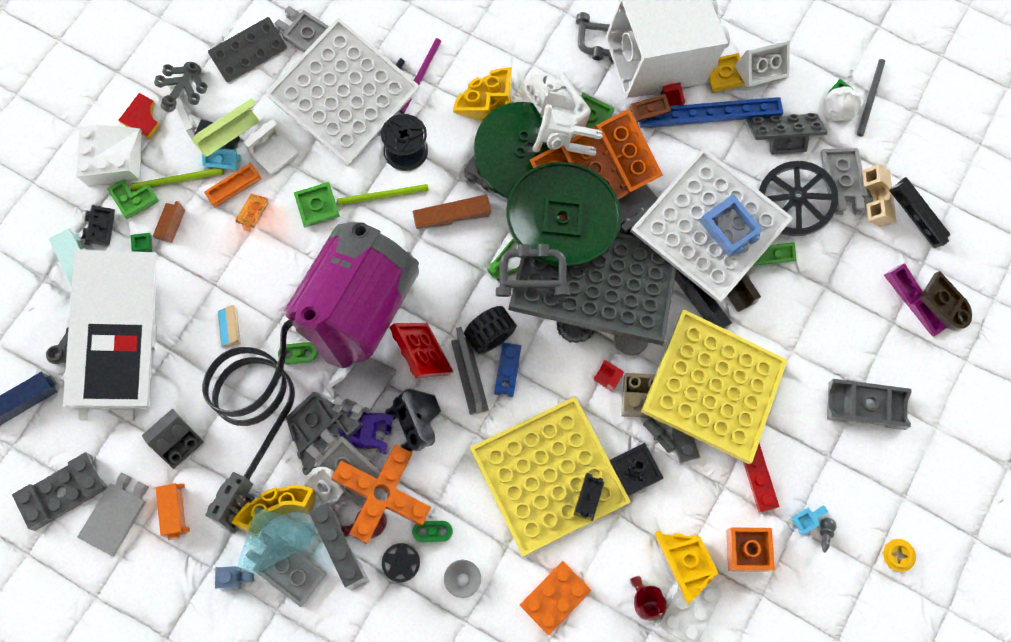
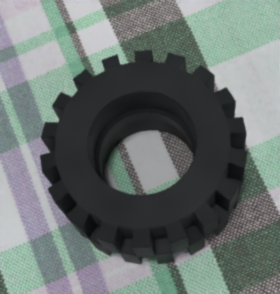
(490, 329)

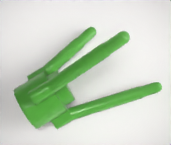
(494, 267)

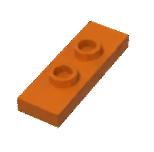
(232, 185)

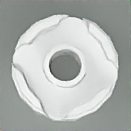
(324, 475)

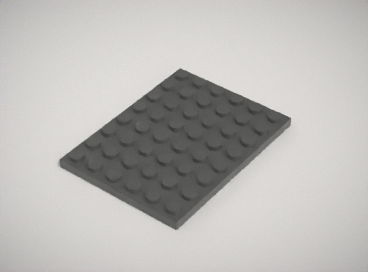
(617, 294)

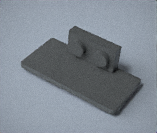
(247, 49)
(788, 132)
(634, 206)

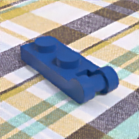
(508, 369)

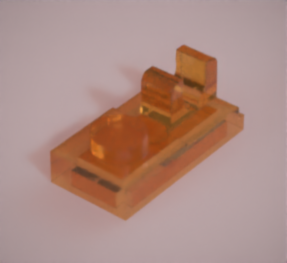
(252, 211)

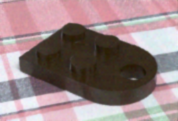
(947, 302)

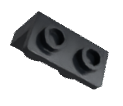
(99, 225)

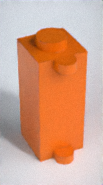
(171, 511)

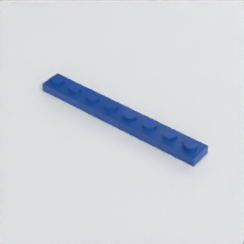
(717, 112)

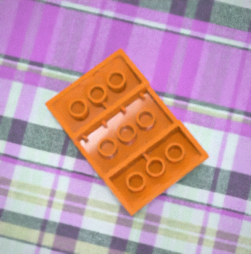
(620, 158)

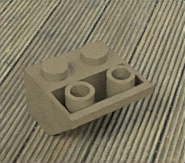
(634, 393)

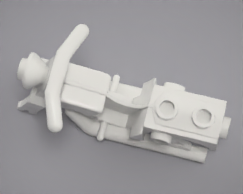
(561, 116)

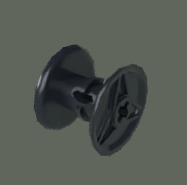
(404, 142)

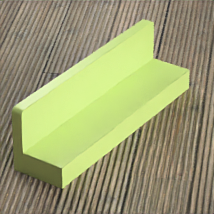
(226, 128)

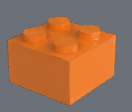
(750, 549)

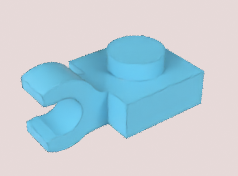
(807, 520)

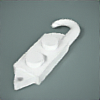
(184, 111)

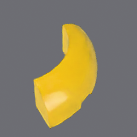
(280, 501)

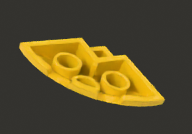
(485, 94)

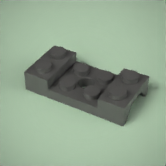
(849, 398)
(40, 502)

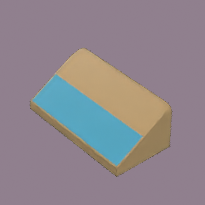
(229, 326)

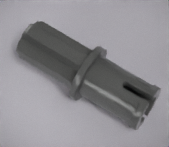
(659, 435)

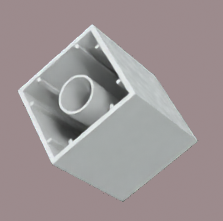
(665, 43)

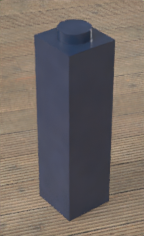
(26, 395)

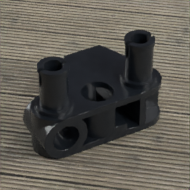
(415, 413)

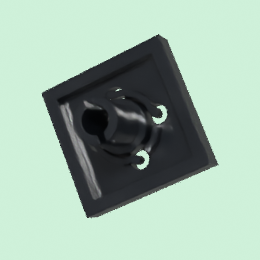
(649, 471)

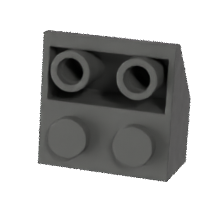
(172, 438)

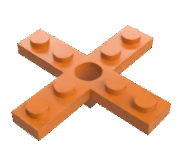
(387, 480)

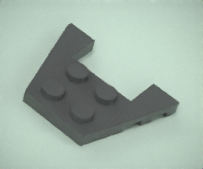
(311, 419)

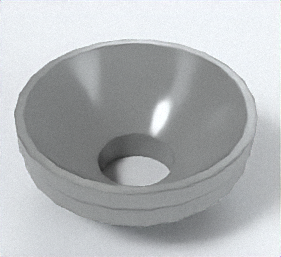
(457, 568)

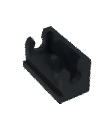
(589, 497)

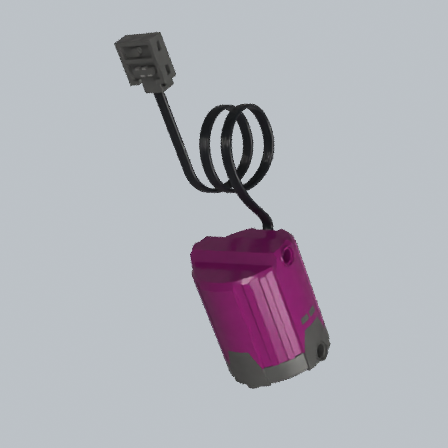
(337, 307)

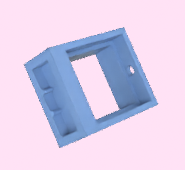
(708, 222)

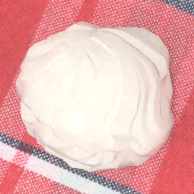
(843, 104)

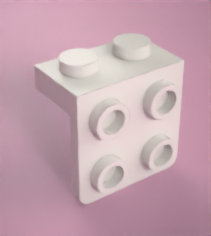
(270, 148)

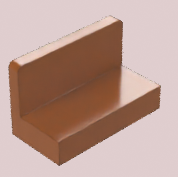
(650, 108)
(169, 222)

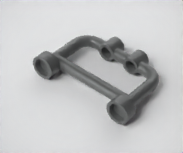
(584, 23)
(542, 251)

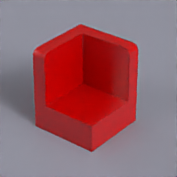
(674, 94)
(608, 376)

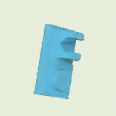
(222, 159)

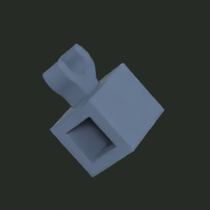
(231, 578)

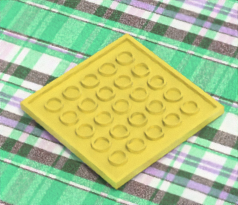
(715, 386)
(539, 473)

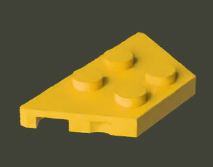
(688, 562)

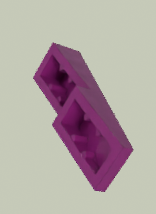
(909, 290)

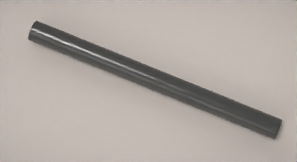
(871, 96)

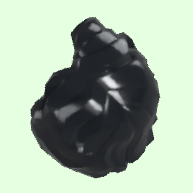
(573, 333)

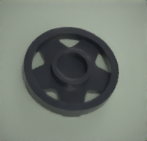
(400, 562)

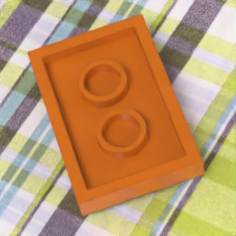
(555, 598)

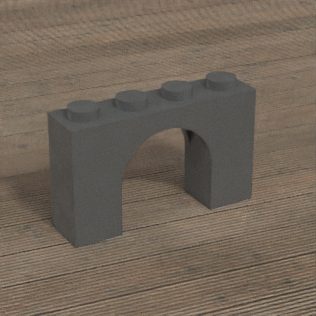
(346, 564)

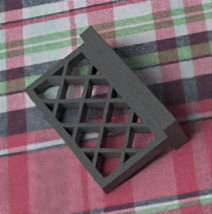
(469, 374)

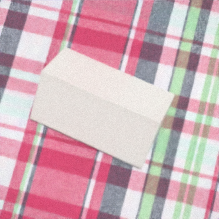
(765, 63)

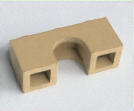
(878, 182)

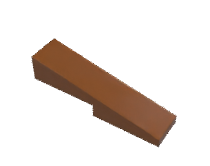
(446, 213)

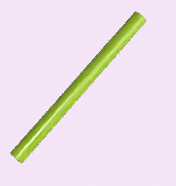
(178, 178)
(382, 194)

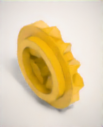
(905, 549)

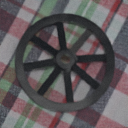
(798, 202)

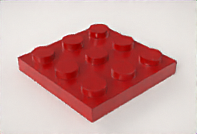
(420, 350)

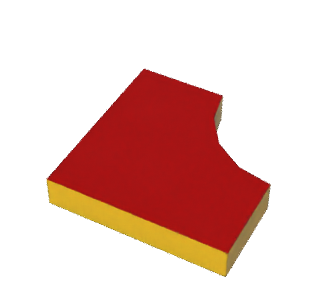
(140, 115)

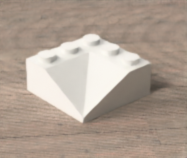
(108, 154)

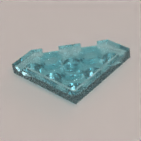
(272, 540)

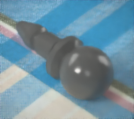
(827, 530)

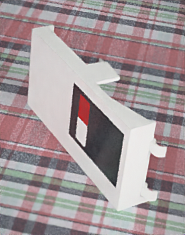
(110, 331)

